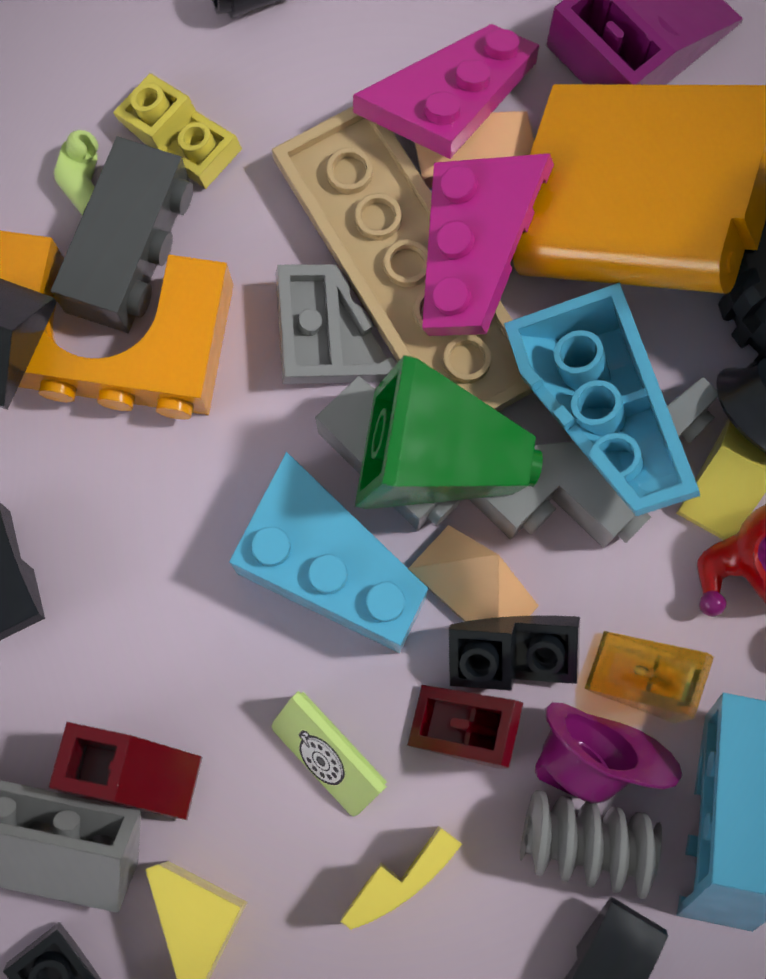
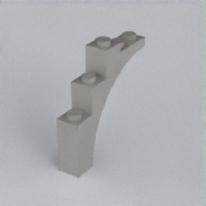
(565, 473)

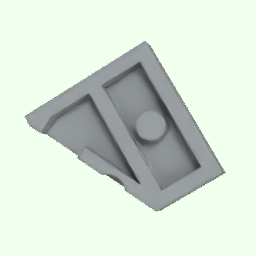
(324, 330)

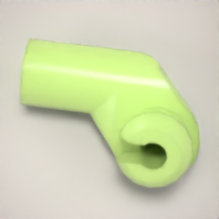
(76, 167)

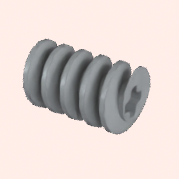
(592, 843)

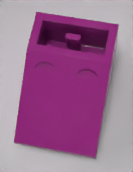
(636, 38)

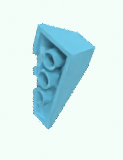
(602, 390)

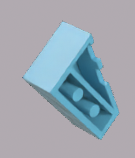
(732, 817)

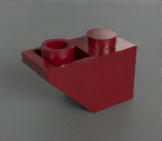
(125, 771)

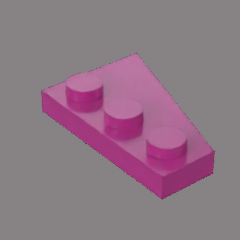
(450, 91)
(473, 234)

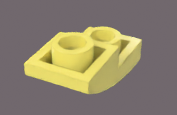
(170, 123)

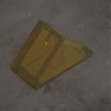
(650, 676)

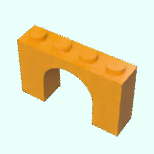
(166, 369)

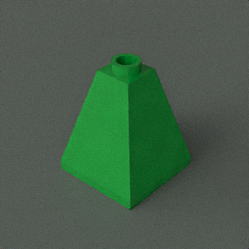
(439, 444)

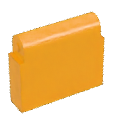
(649, 185)

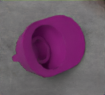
(601, 756)

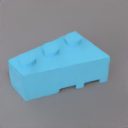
(327, 560)

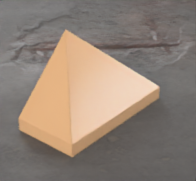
(471, 578)

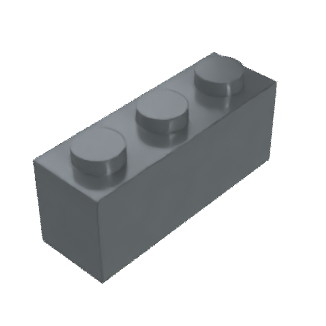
(123, 235)

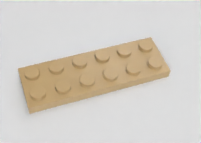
(376, 227)

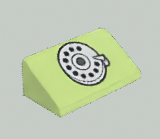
(328, 754)

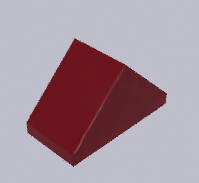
(466, 725)

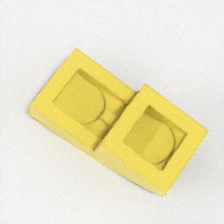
(387, 890)

